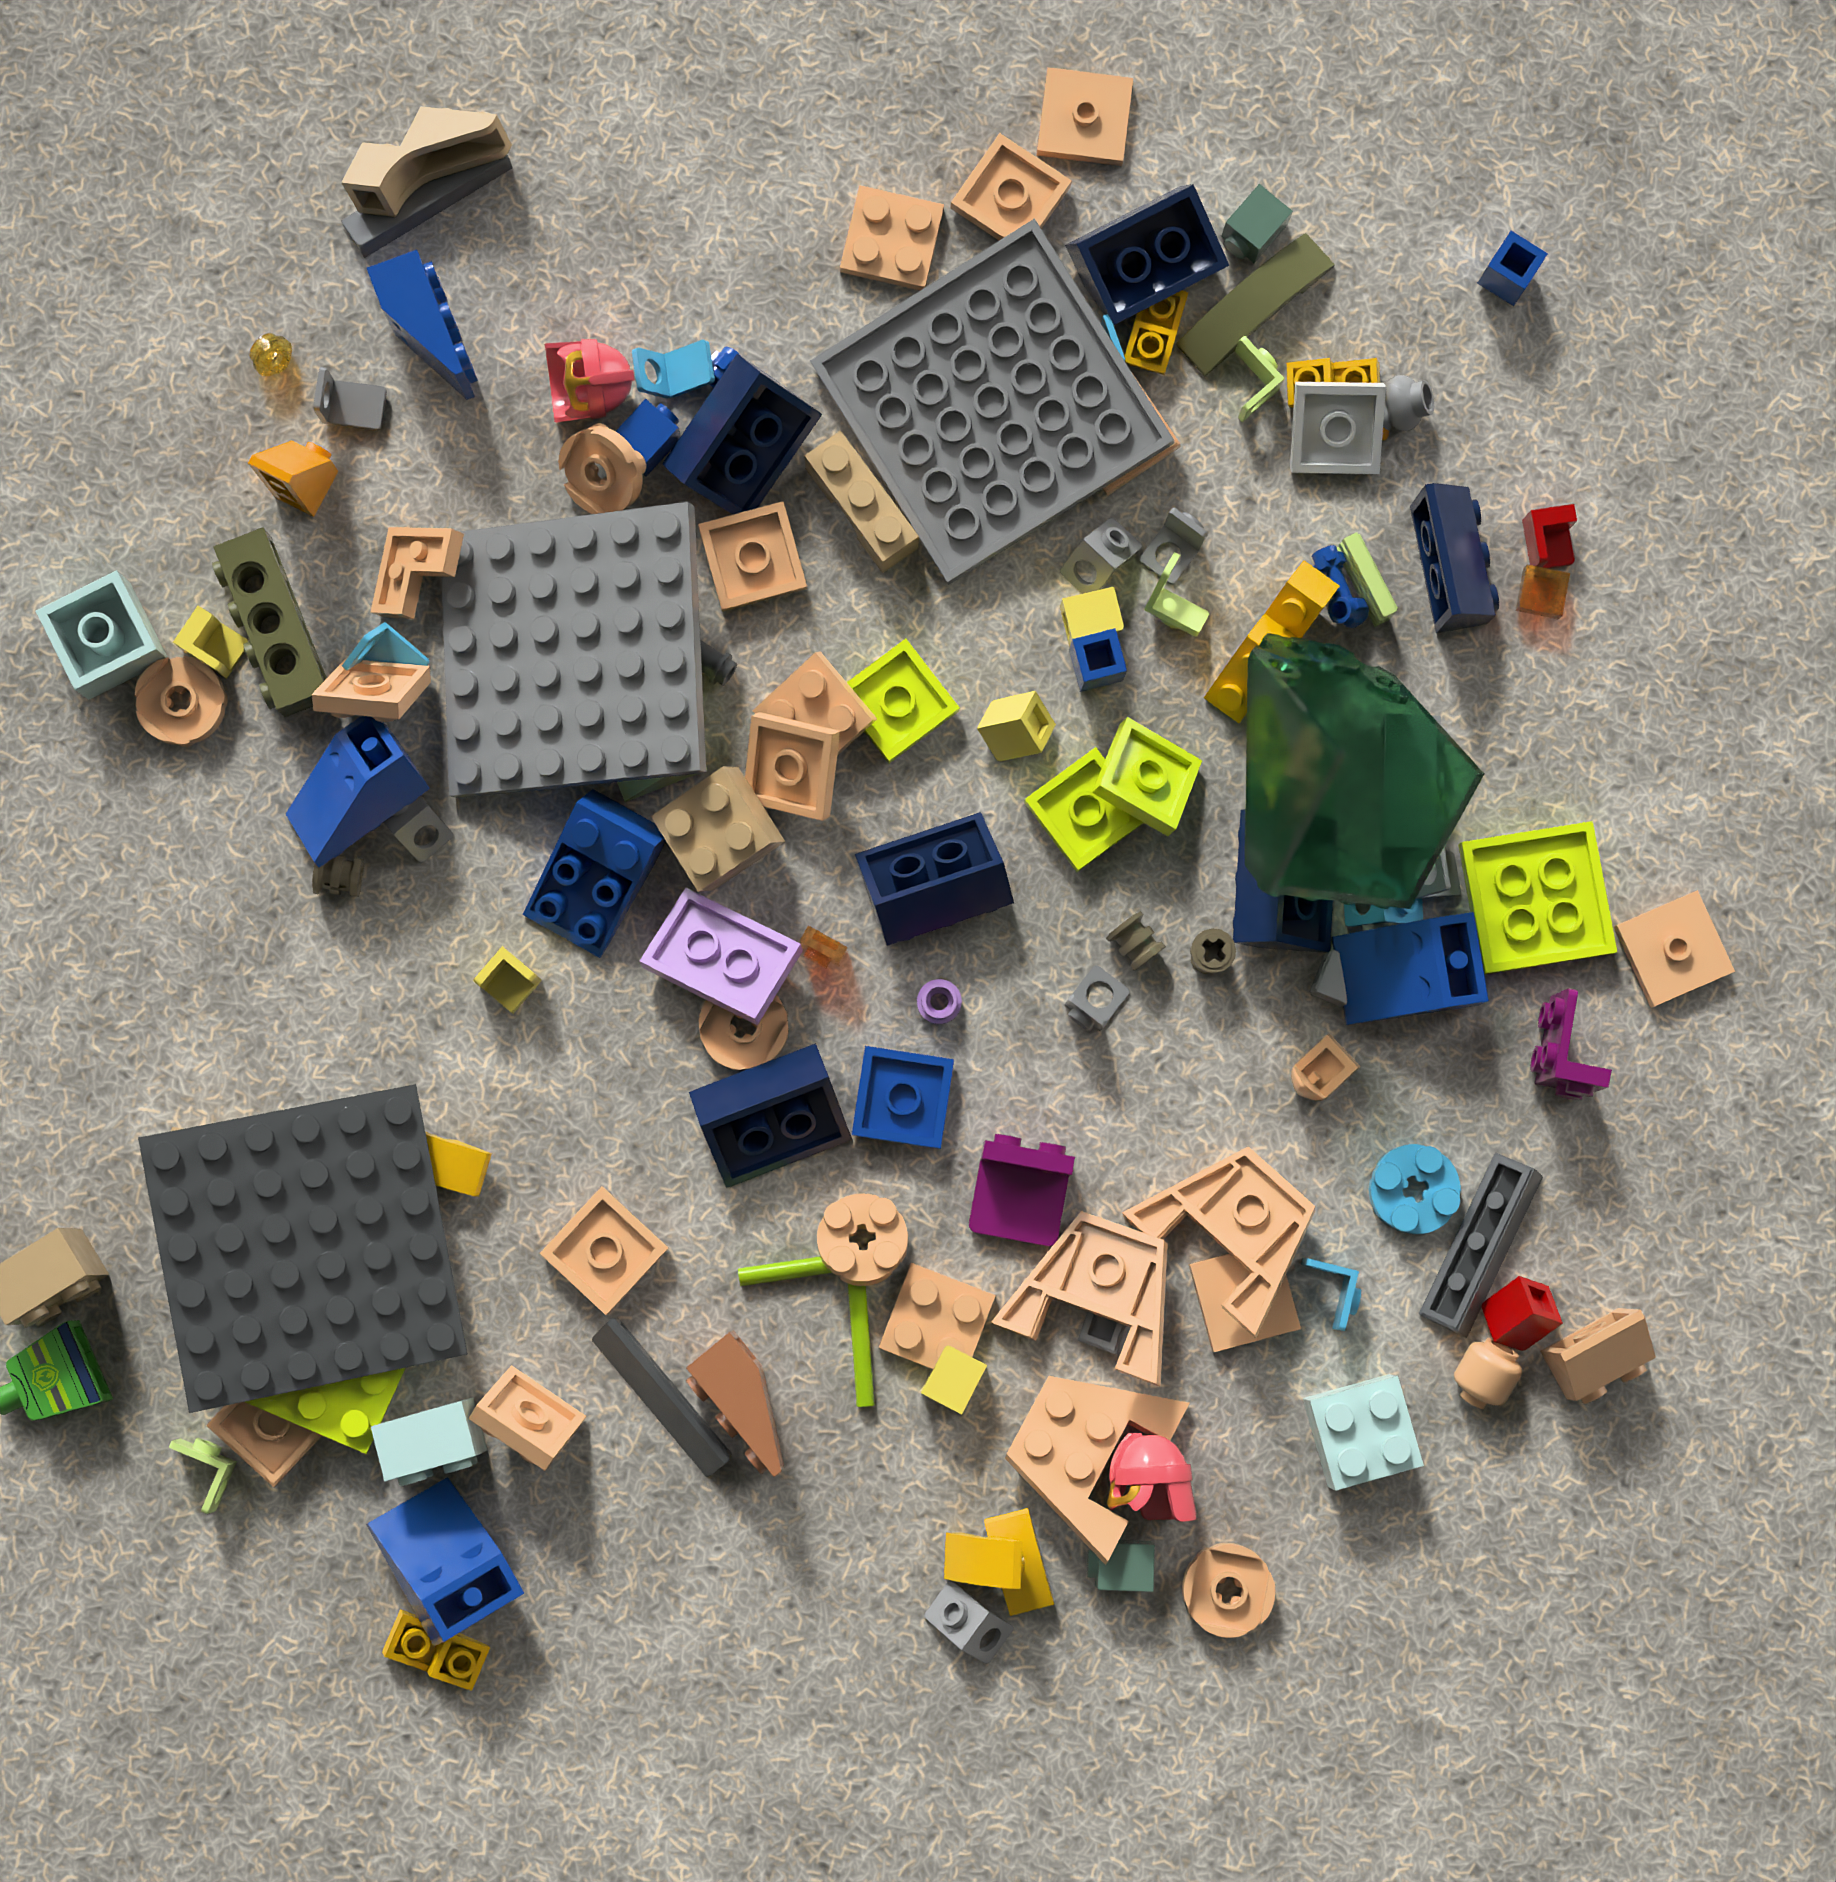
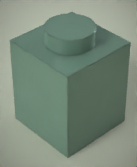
(1255, 224)
(1127, 1569)

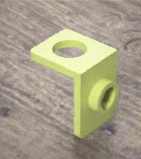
(1265, 368)
(1173, 609)
(208, 1453)

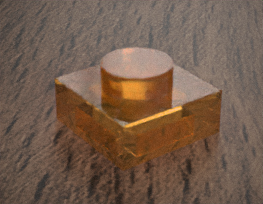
(1542, 591)
(822, 948)

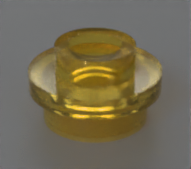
(270, 354)

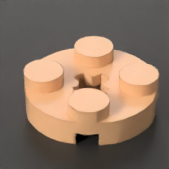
(615, 455)
(179, 675)
(750, 1050)
(883, 1254)
(1243, 1611)

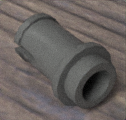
(716, 665)

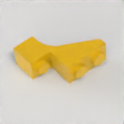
(1288, 616)

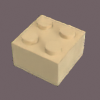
(718, 828)
(48, 1275)

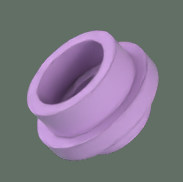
(943, 987)

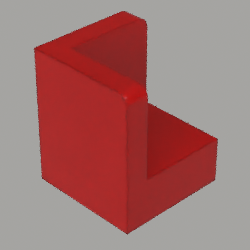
(1549, 536)
(1521, 1313)

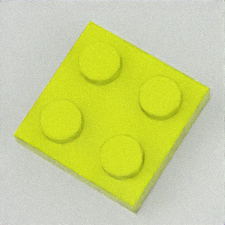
(903, 699)
(1147, 776)
(1075, 817)

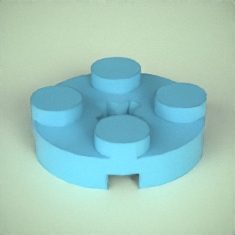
(1403, 1212)

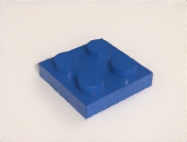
(902, 1097)

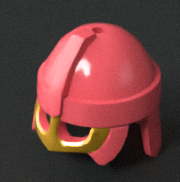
(586, 379)
(1157, 1478)

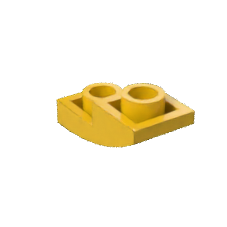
(1155, 334)
(1326, 371)
(457, 1164)
(983, 1560)
(1035, 1586)
(453, 1661)

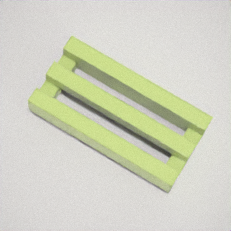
(1367, 579)

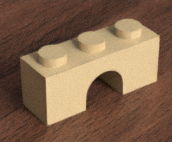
(863, 500)

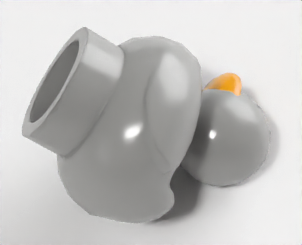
(1406, 403)

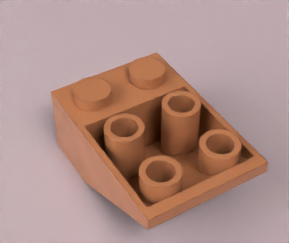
(739, 1389)

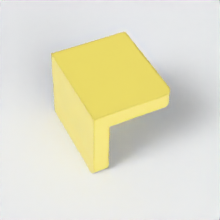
(1091, 613)
(211, 642)
(1016, 726)
(507, 980)
(953, 1379)

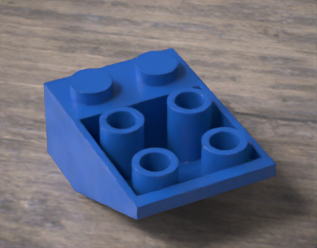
(422, 318)
(354, 789)
(595, 872)
(1412, 969)
(444, 1561)

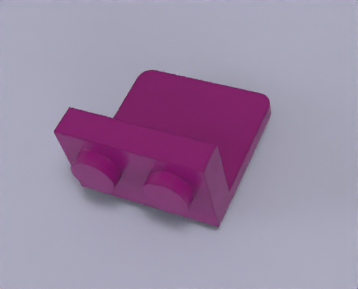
(1550, 1059)
(1020, 1190)

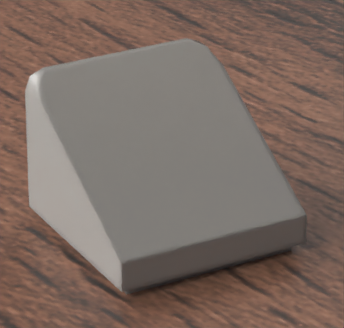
(1329, 980)
(1103, 1333)

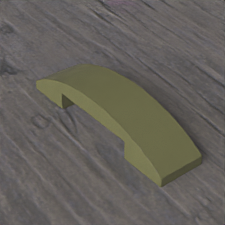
(1254, 302)

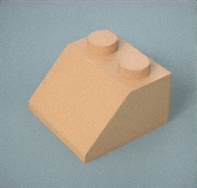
(1600, 1354)

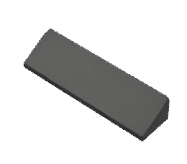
(375, 231)
(1481, 1244)
(662, 1396)

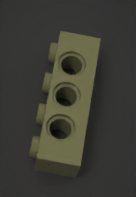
(257, 555)

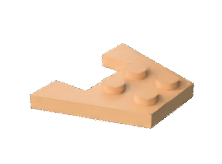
(1248, 1214)
(1104, 1273)
(1070, 1441)

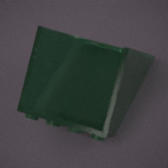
(1345, 778)

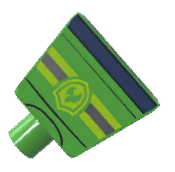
(54, 1375)

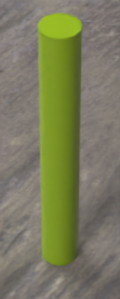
(782, 1271)
(861, 1346)

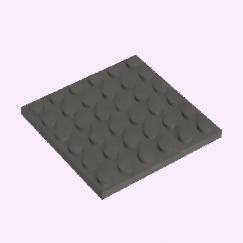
(302, 1247)

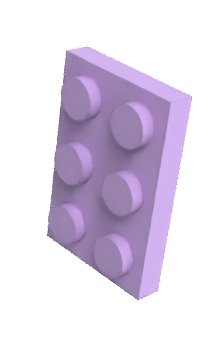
(721, 956)

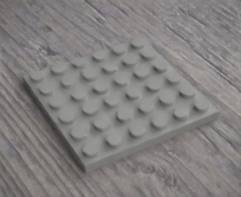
(992, 401)
(574, 653)

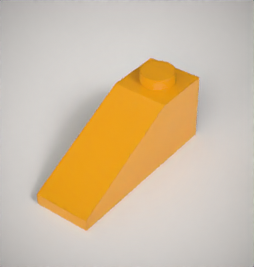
(296, 474)

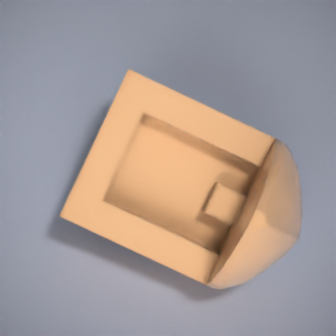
(1322, 1070)

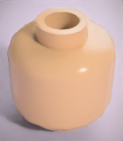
(1488, 1373)

